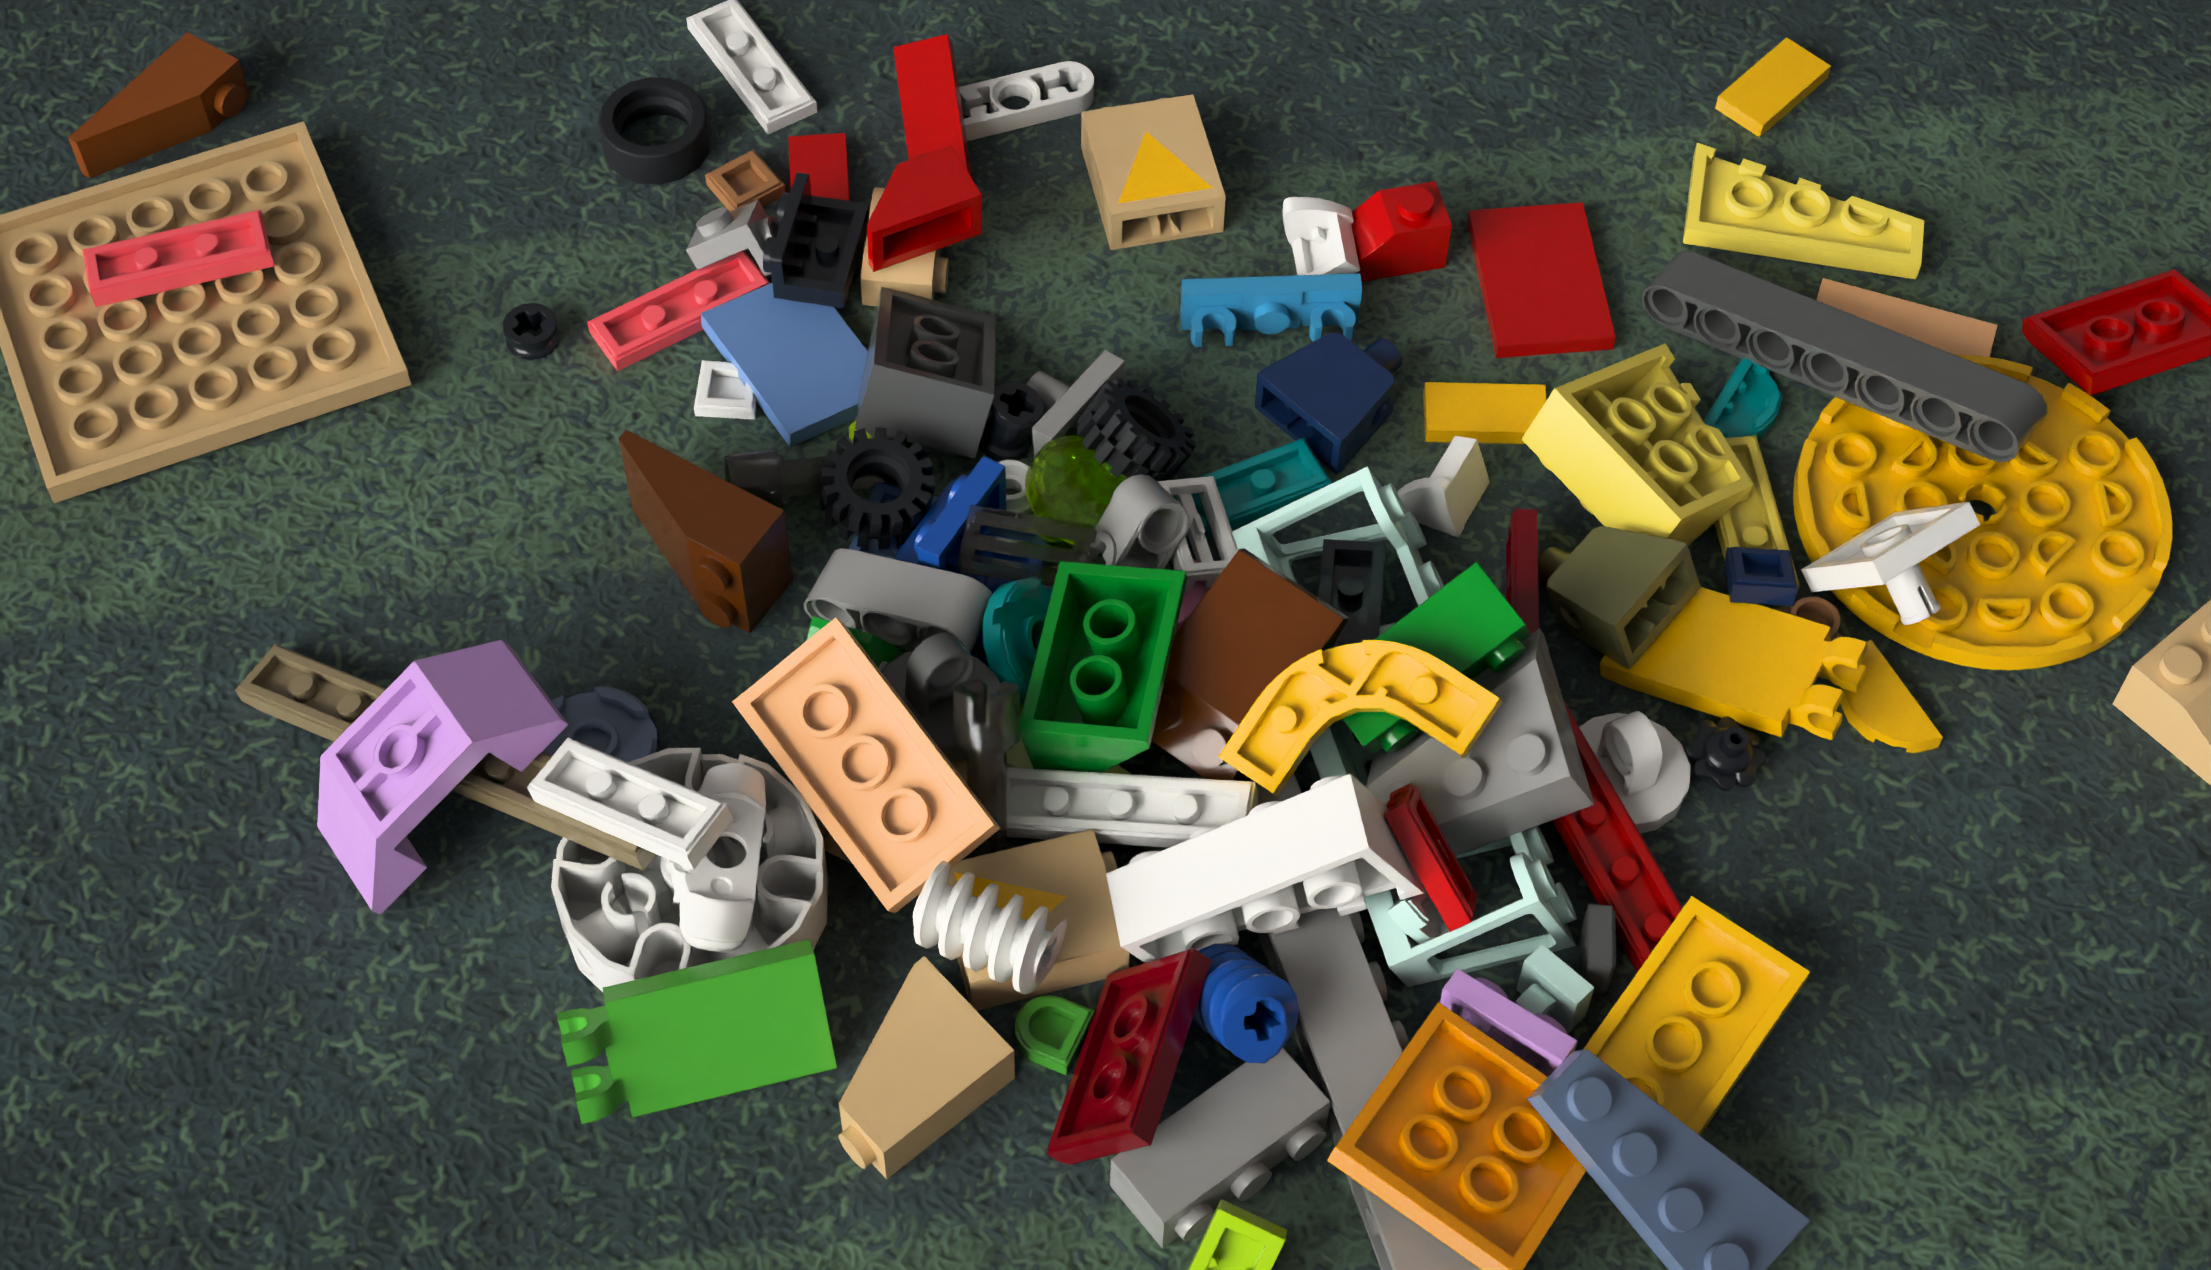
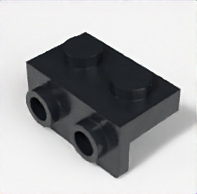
(815, 246)

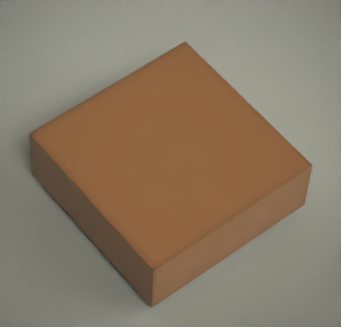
(744, 182)

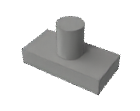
(1066, 404)

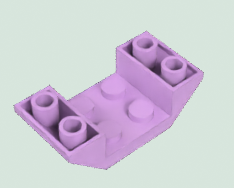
(416, 749)

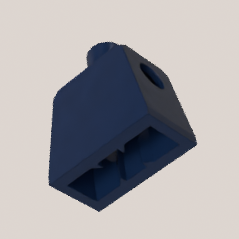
(1331, 395)

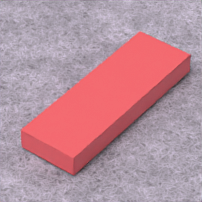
(178, 258)
(672, 310)

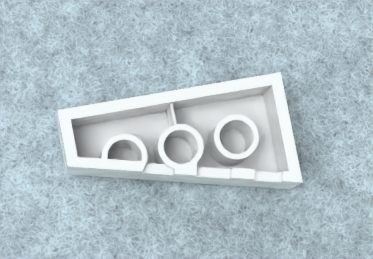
(1261, 872)

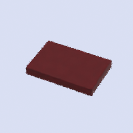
(1129, 1058)

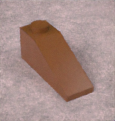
(165, 105)

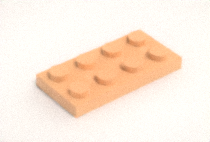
(865, 764)

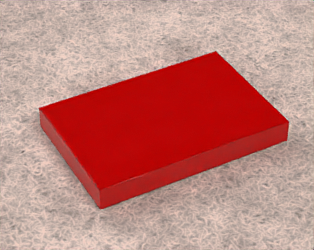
(1540, 280)
(2125, 332)

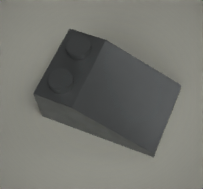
(928, 373)

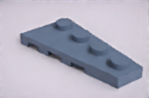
(1662, 1175)

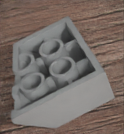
(1515, 774)

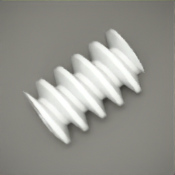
(985, 931)

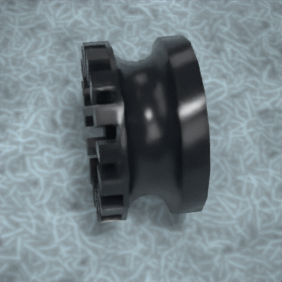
(535, 317)

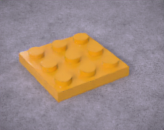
(1462, 1145)

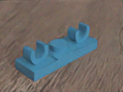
(1270, 304)

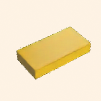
(1772, 87)
(1480, 411)

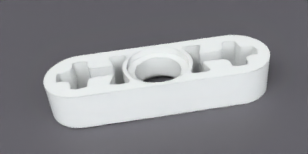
(1026, 85)

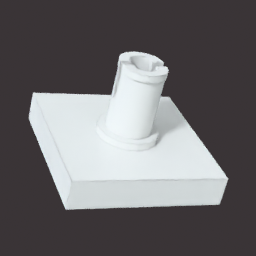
(1891, 556)

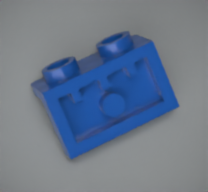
(941, 531)

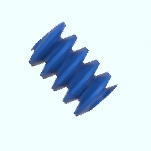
(1245, 1005)

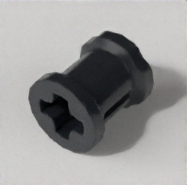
(1013, 413)

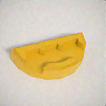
(1887, 709)

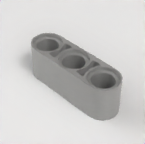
(898, 599)

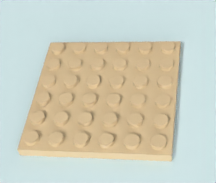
(195, 364)

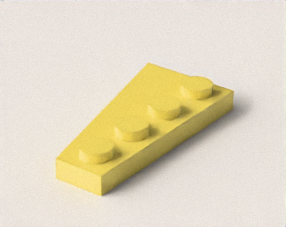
(1769, 217)

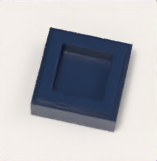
(1760, 576)

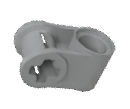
(1140, 526)

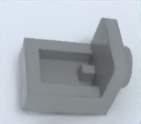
(727, 233)

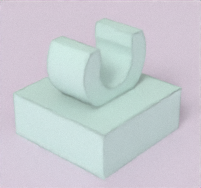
(1553, 988)

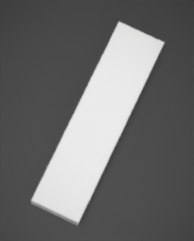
(1121, 806)

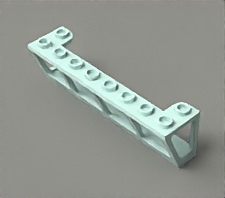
(1339, 754)

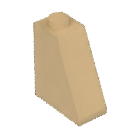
(921, 1073)

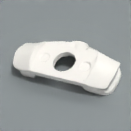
(719, 900)

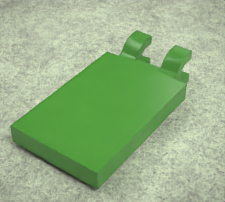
(700, 1033)

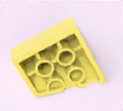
(1639, 449)

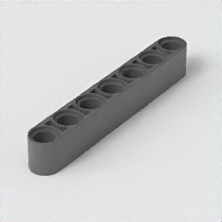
(1846, 356)

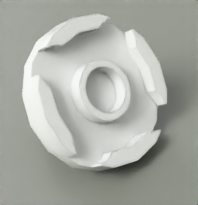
(1642, 765)

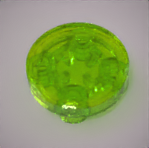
(1069, 483)

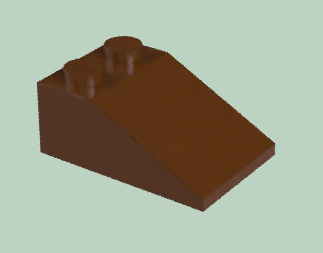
(713, 534)
(1229, 652)

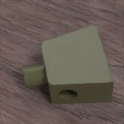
(1619, 589)

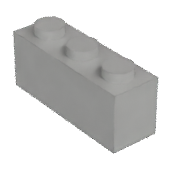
(1221, 1147)

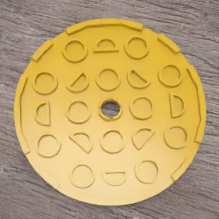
(2038, 583)

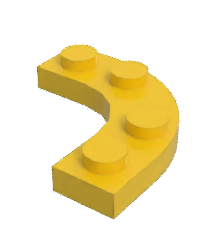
(1348, 681)

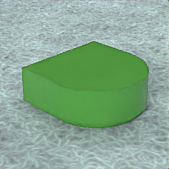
(1052, 1031)

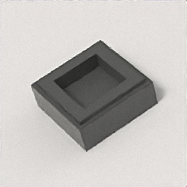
(1598, 947)

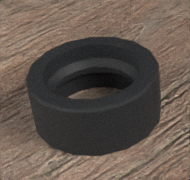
(661, 162)

